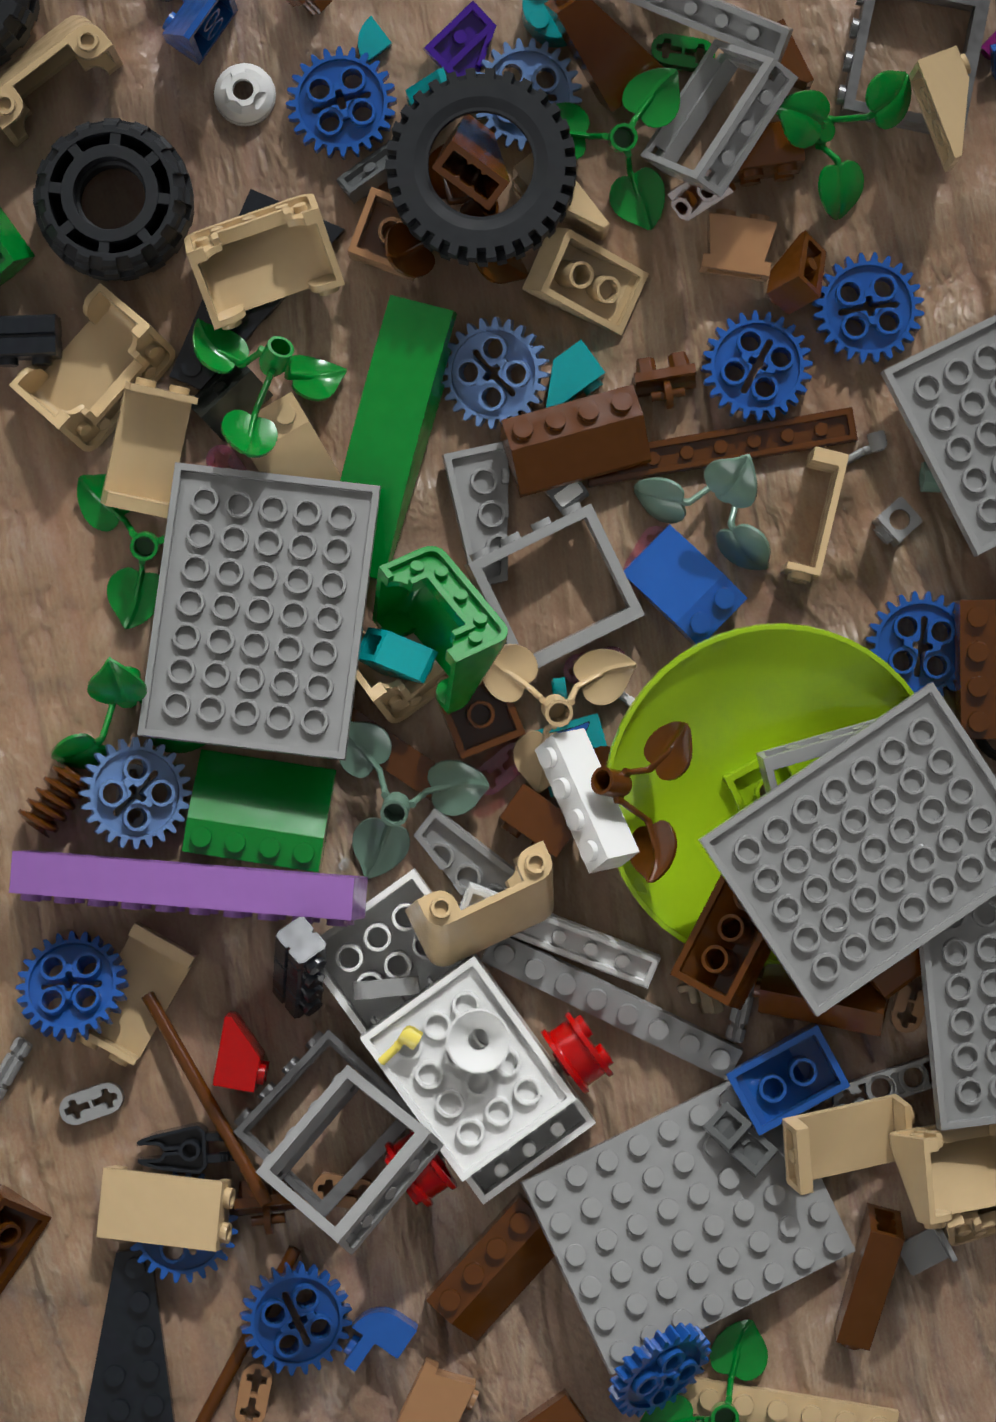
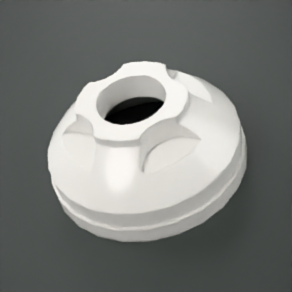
(248, 111)
(484, 1059)

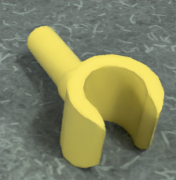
(409, 1036)

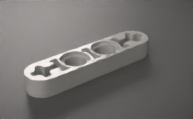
(894, 1076)

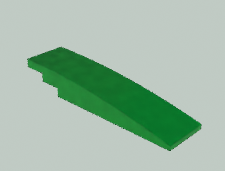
(398, 412)

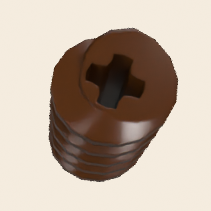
(54, 800)

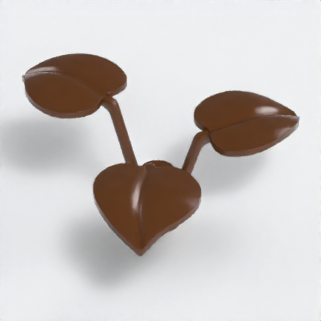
(414, 260)
(670, 755)

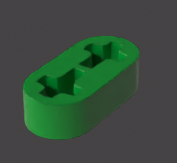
(682, 44)

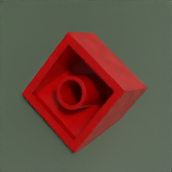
(240, 1057)

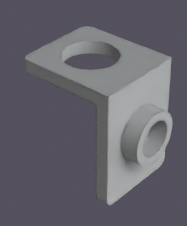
(884, 529)
(926, 1250)

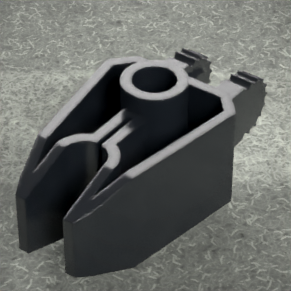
(184, 1149)

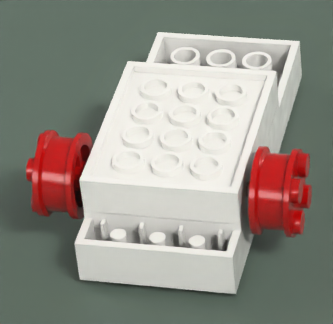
(489, 1122)

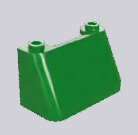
(447, 613)

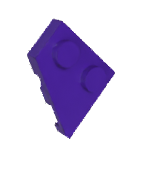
(462, 41)

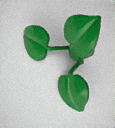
(654, 100)
(808, 122)
(310, 379)
(128, 591)
(111, 686)
(736, 1352)

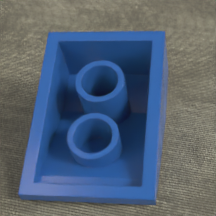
(198, 26)
(684, 586)
(787, 1078)

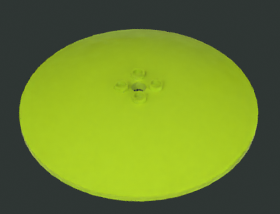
(739, 698)

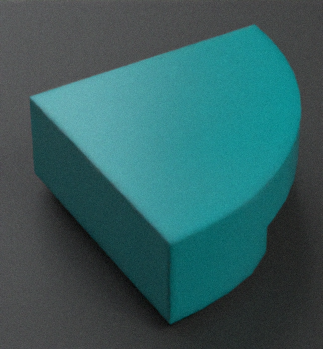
(372, 39)
(559, 686)

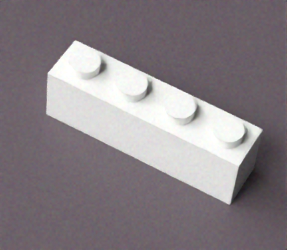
(592, 818)

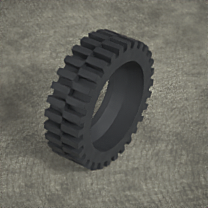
(494, 236)

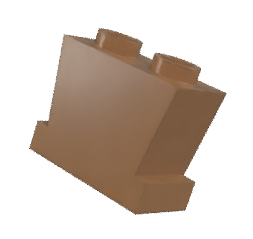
(738, 245)
(438, 1395)

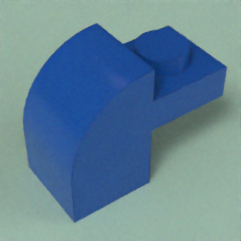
(381, 1327)

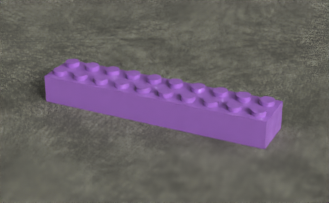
(184, 884)

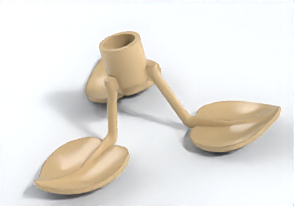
(600, 673)

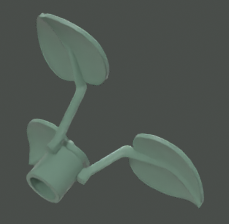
(733, 483)
(383, 841)

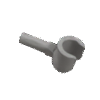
(877, 443)

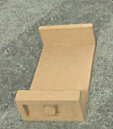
(146, 447)
(836, 464)
(152, 965)
(842, 1139)
(165, 1209)

